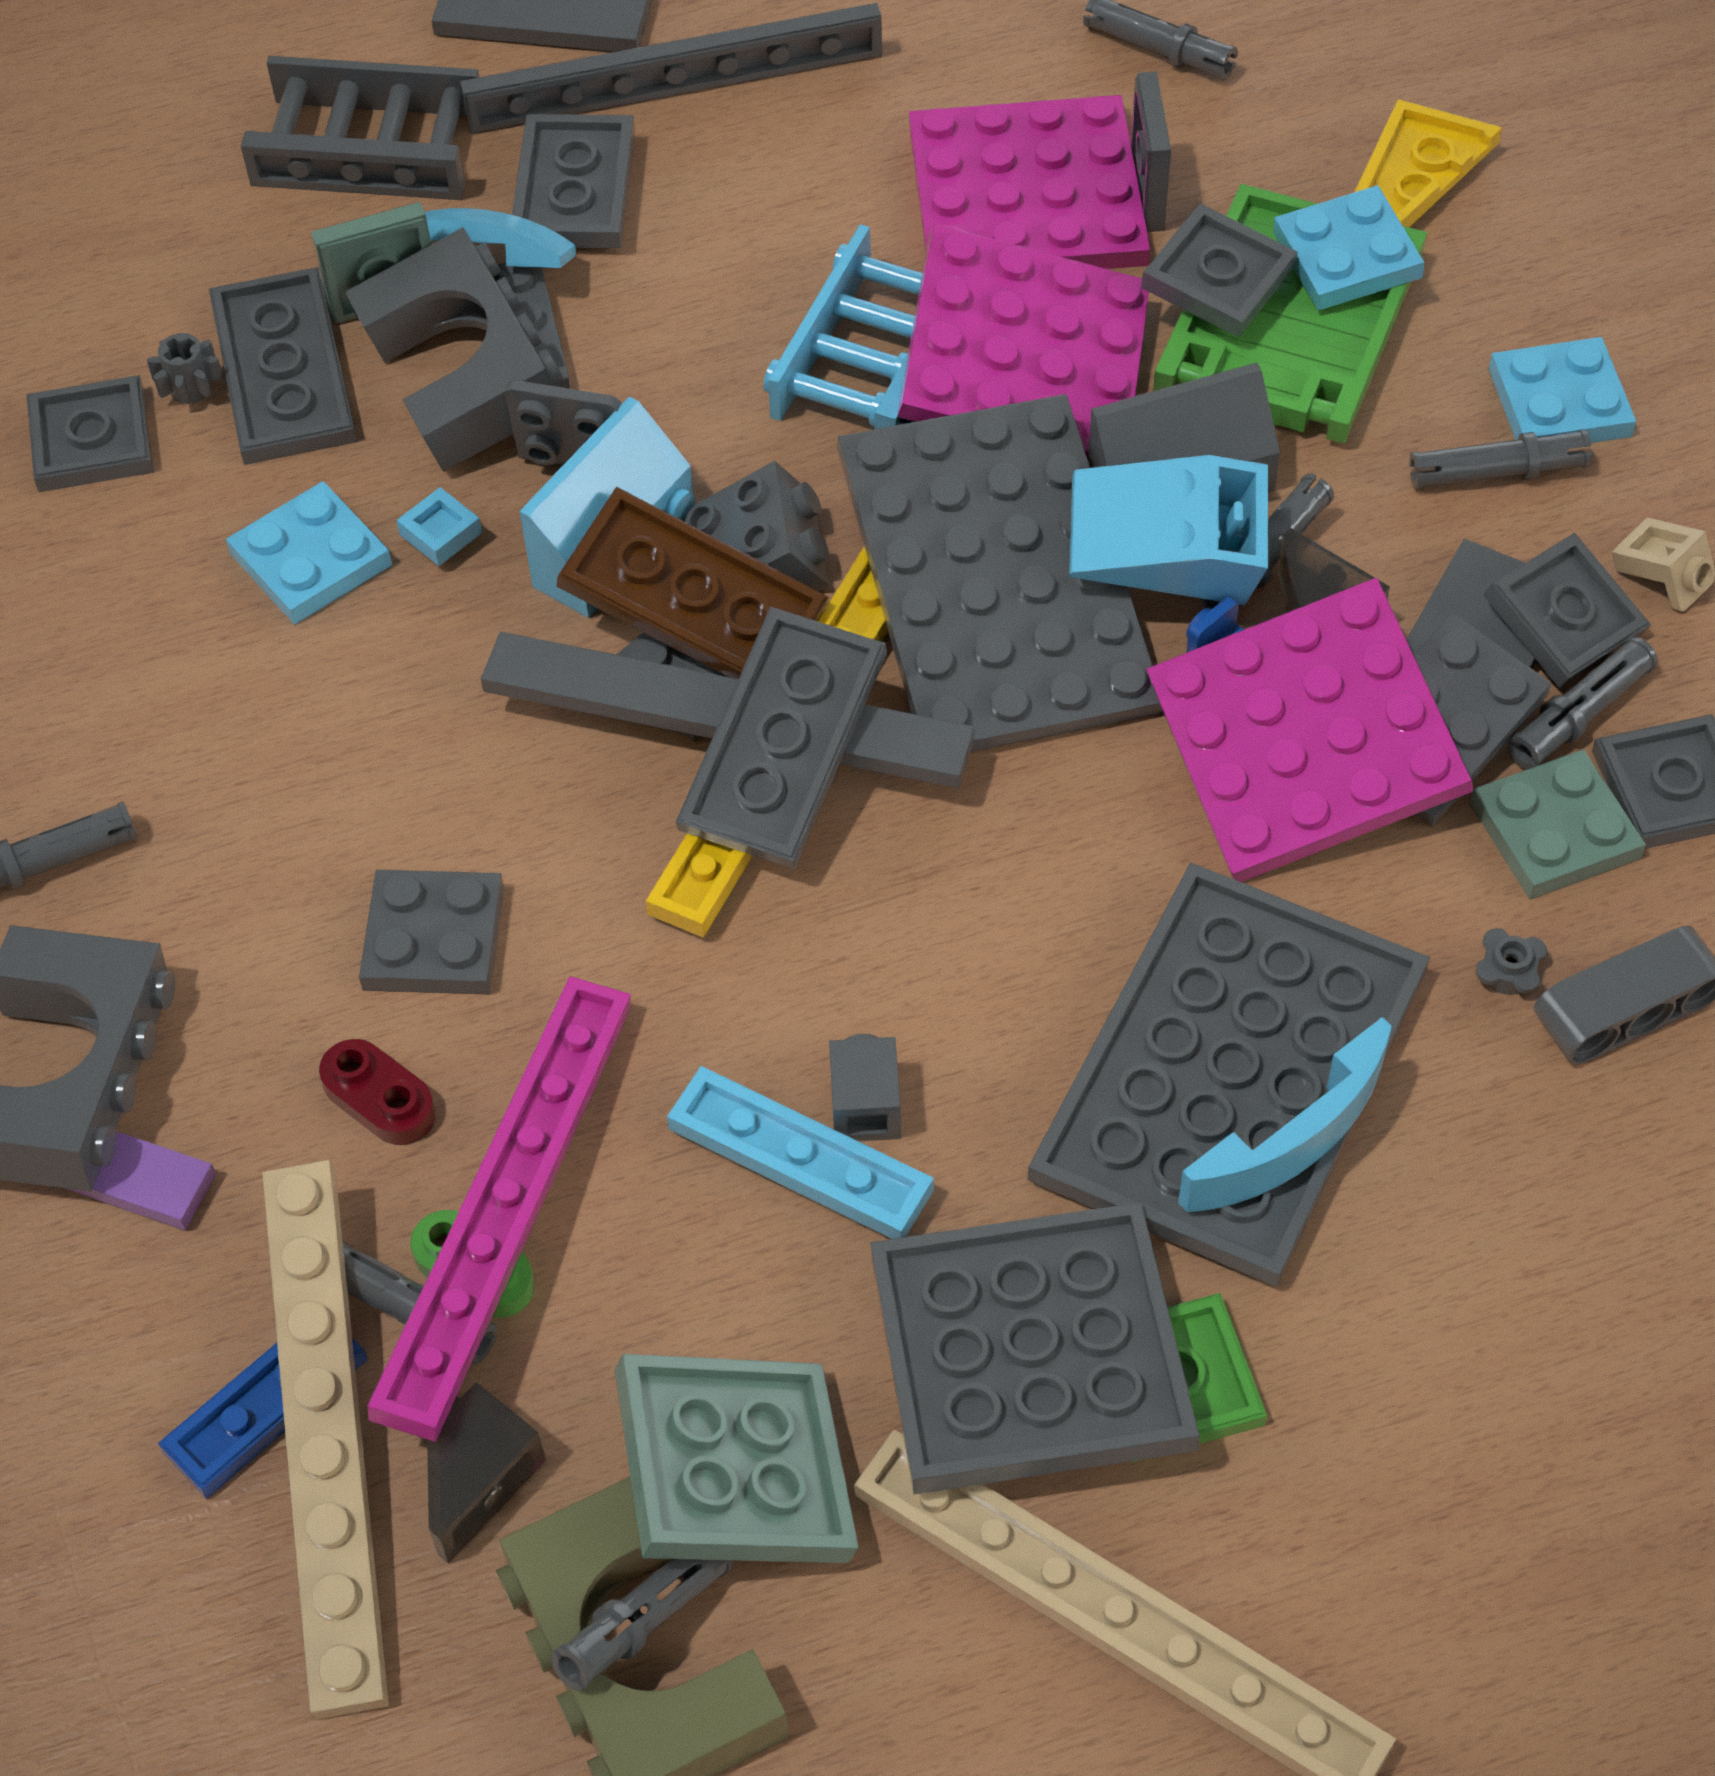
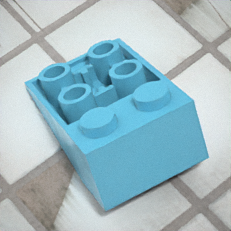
(1172, 526)

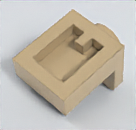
(1670, 556)

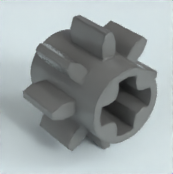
(185, 368)

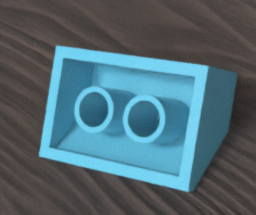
(622, 453)

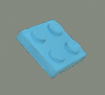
(1349, 247)
(1563, 390)
(309, 552)

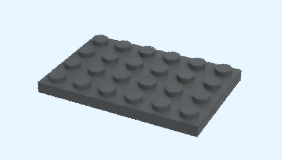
(975, 579)
(1217, 1037)

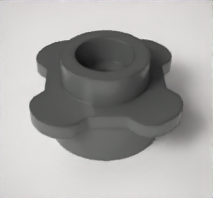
(1506, 976)

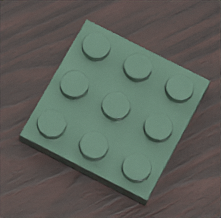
(734, 1460)

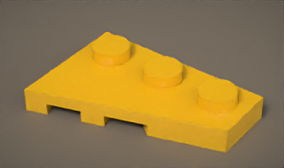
(1424, 157)

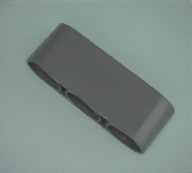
(1629, 995)

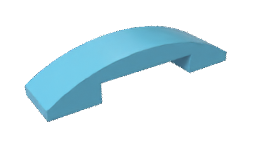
(524, 240)
(1237, 1173)

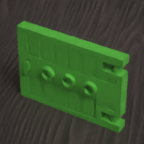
(1298, 348)

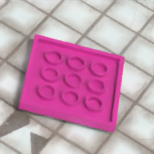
(1034, 177)
(1018, 328)
(1308, 730)

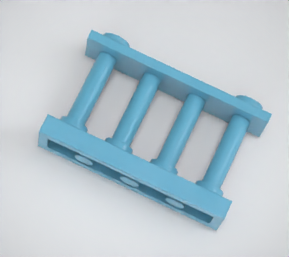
(813, 339)

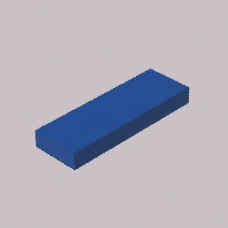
(233, 1425)

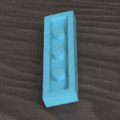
(801, 1154)

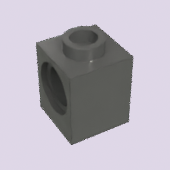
(865, 1087)

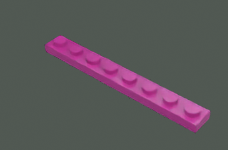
(498, 1212)

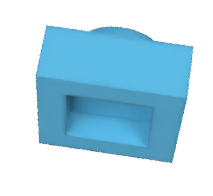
(439, 526)

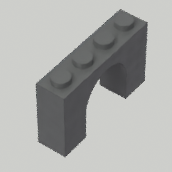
(446, 290)
(113, 989)

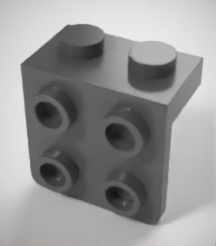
(553, 420)
(771, 521)

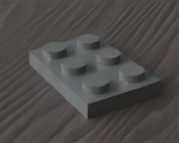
(576, 176)
(1479, 693)

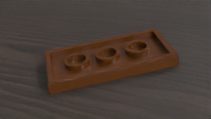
(680, 583)

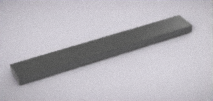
(673, 67)
(696, 700)

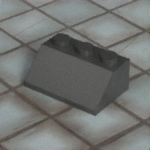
(1205, 416)

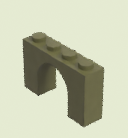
(566, 1572)

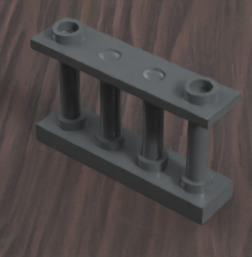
(358, 164)

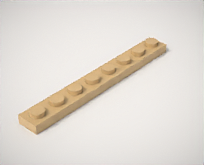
(324, 1443)
(1129, 1621)

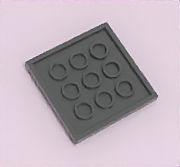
(1031, 1348)

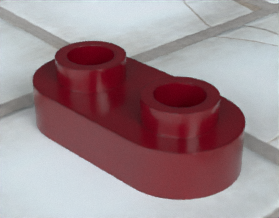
(373, 1087)

